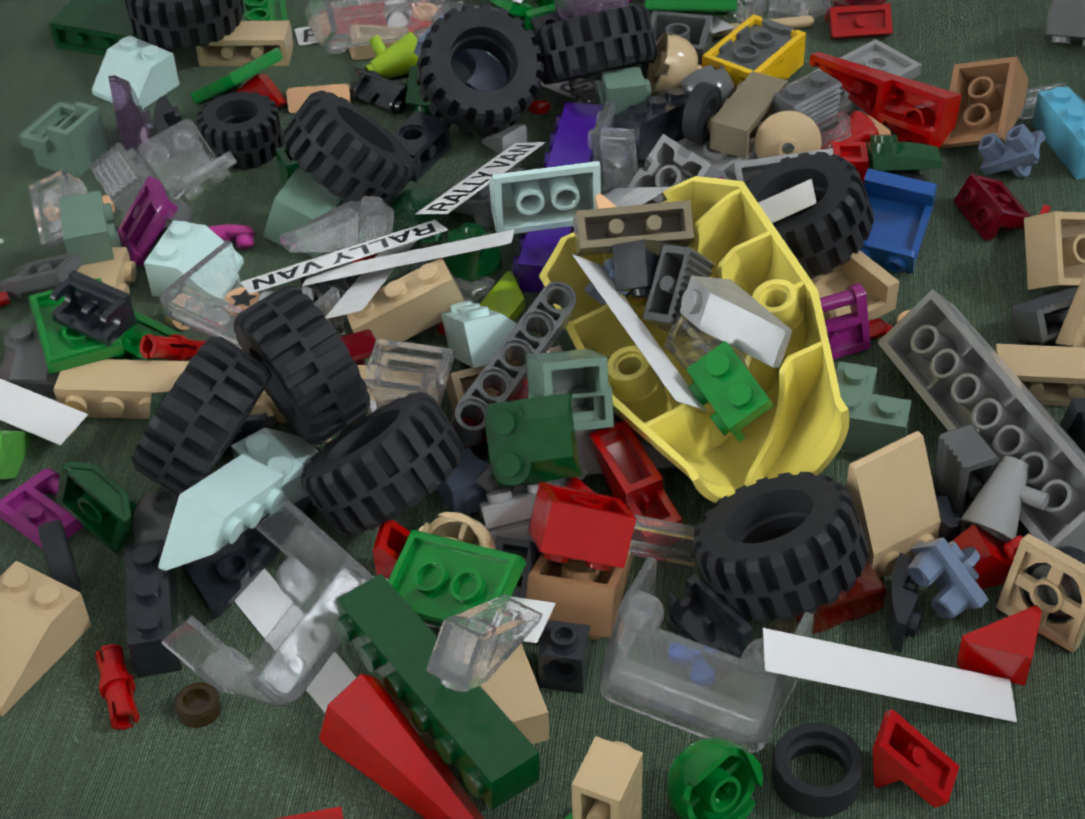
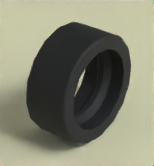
(811, 799)

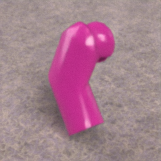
(233, 232)

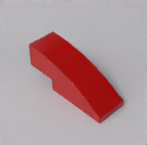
(632, 473)

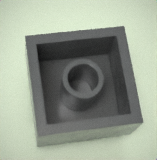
(693, 27)

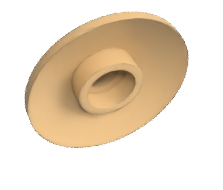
(787, 128)

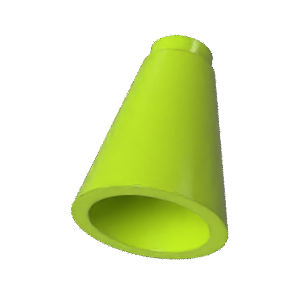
(395, 59)

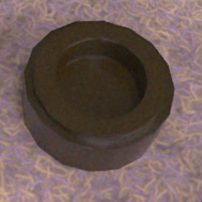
(198, 705)

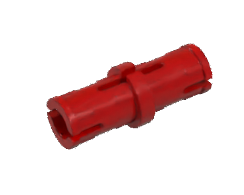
(171, 348)
(117, 687)

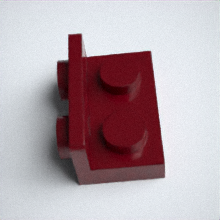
(990, 206)

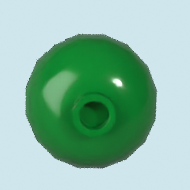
(713, 780)

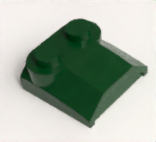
(889, 154)
(532, 440)
(96, 503)

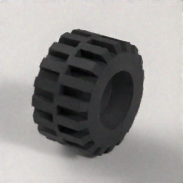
(244, 126)

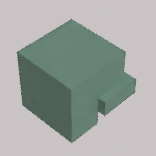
(67, 138)
(297, 204)
(579, 373)

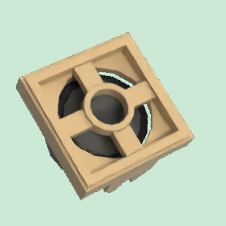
(1053, 582)

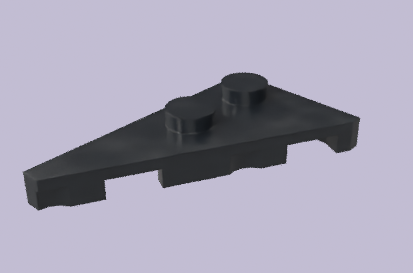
(233, 567)

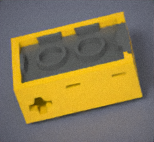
(758, 47)

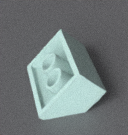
(543, 196)
(475, 332)
(220, 510)

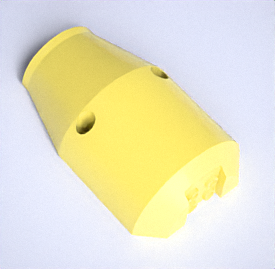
(808, 412)

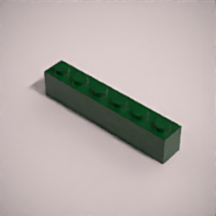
(465, 725)

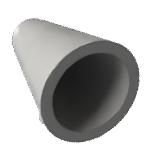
(1001, 500)

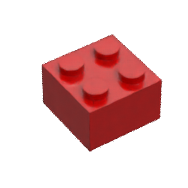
(581, 526)

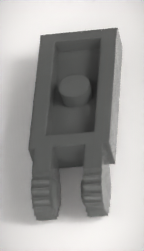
(41, 274)

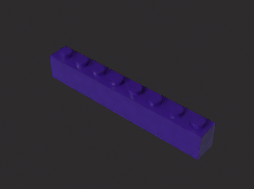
(567, 147)

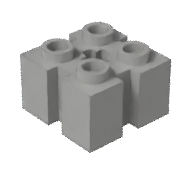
(672, 166)

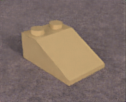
(1055, 250)
(894, 500)
(36, 628)

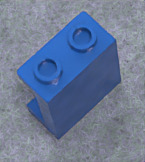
(900, 218)

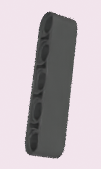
(518, 344)

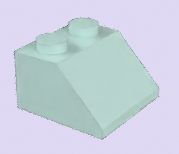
(145, 66)
(178, 251)
(282, 453)

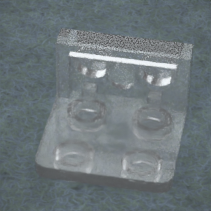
(613, 149)
(184, 160)

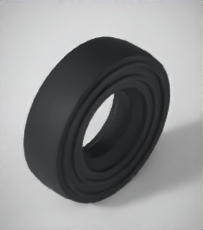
(701, 105)
(58, 554)

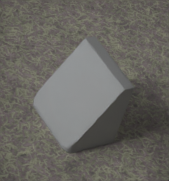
(504, 139)

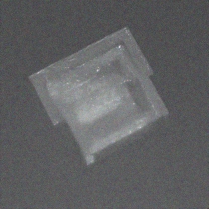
(404, 369)

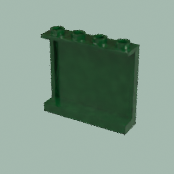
(91, 26)

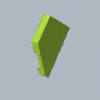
(505, 297)

